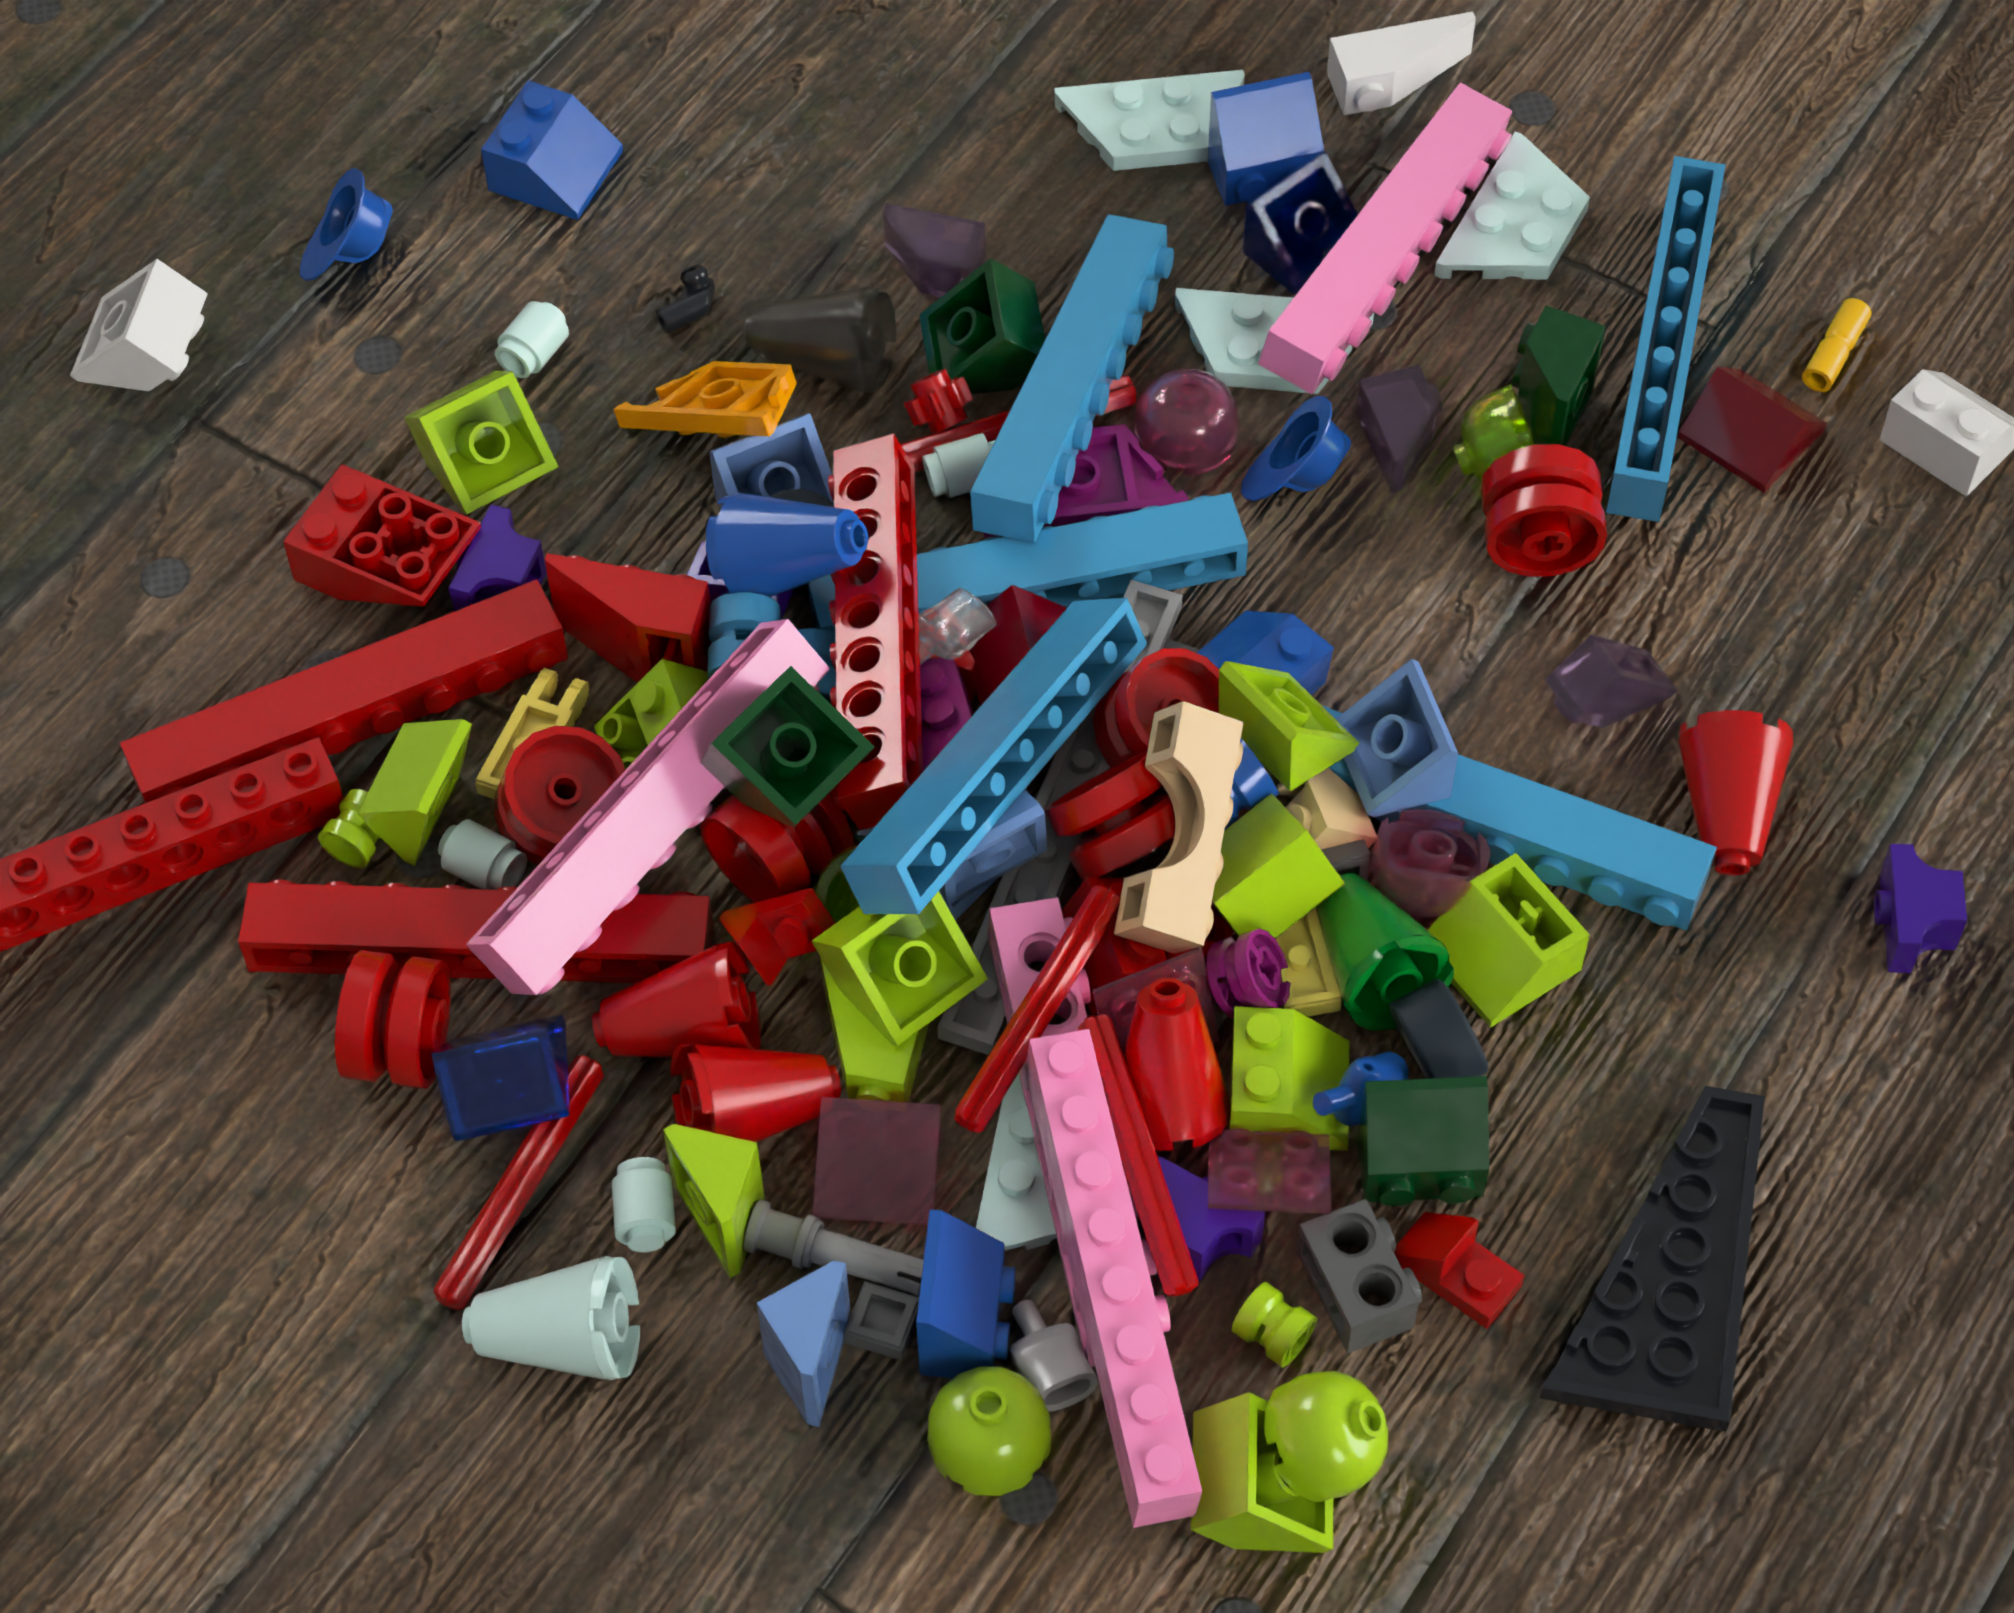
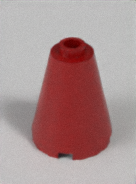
(1735, 782)
(684, 1004)
(1175, 1066)
(749, 1090)

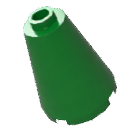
(1377, 951)

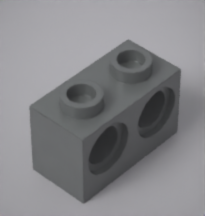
(1345, 1277)

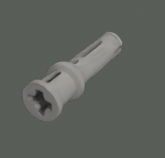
(808, 1243)

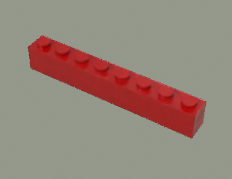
(357, 692)
(324, 926)

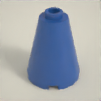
(780, 543)

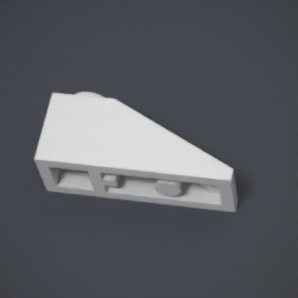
(1390, 63)

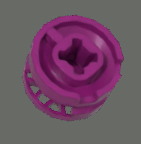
(1248, 972)

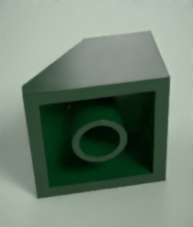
(985, 329)
(1557, 373)
(786, 750)
(1424, 1140)

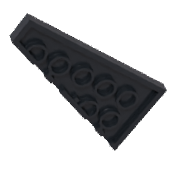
(1672, 1298)

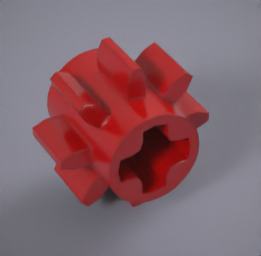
(938, 401)

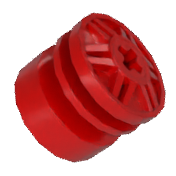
(768, 856)

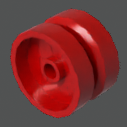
(1543, 510)
(1156, 682)
(550, 766)
(1121, 822)
(392, 1018)

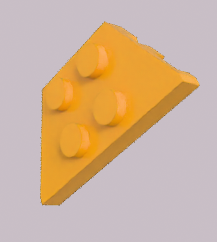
(717, 400)

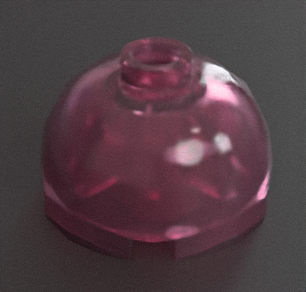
(1187, 420)
(1427, 861)

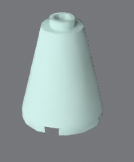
(561, 1320)

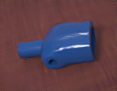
(1346, 1099)

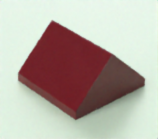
(1749, 427)
(1020, 624)

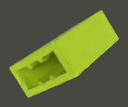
(867, 1060)

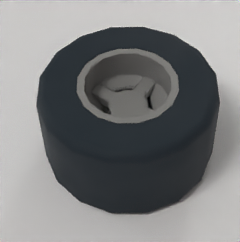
(1438, 1033)

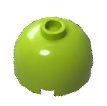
(989, 1430)
(1326, 1434)

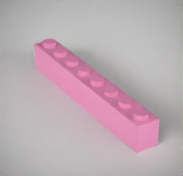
(1386, 240)
(632, 822)
(1112, 1280)

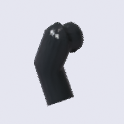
(694, 300)

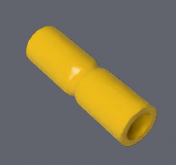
(1835, 348)

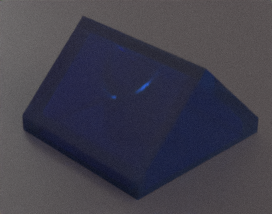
(1298, 222)
(504, 1077)

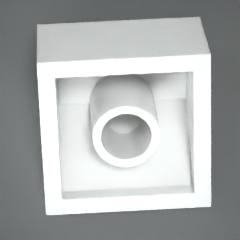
(141, 331)
(1948, 430)

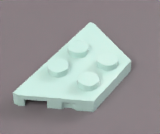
(1147, 119)
(1517, 218)
(1232, 334)
(1014, 1192)

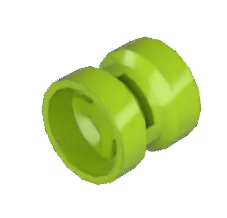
(349, 836)
(1274, 1324)

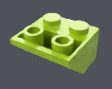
(649, 708)
(1509, 940)

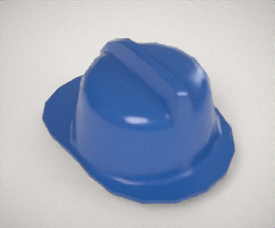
(350, 227)
(1300, 455)

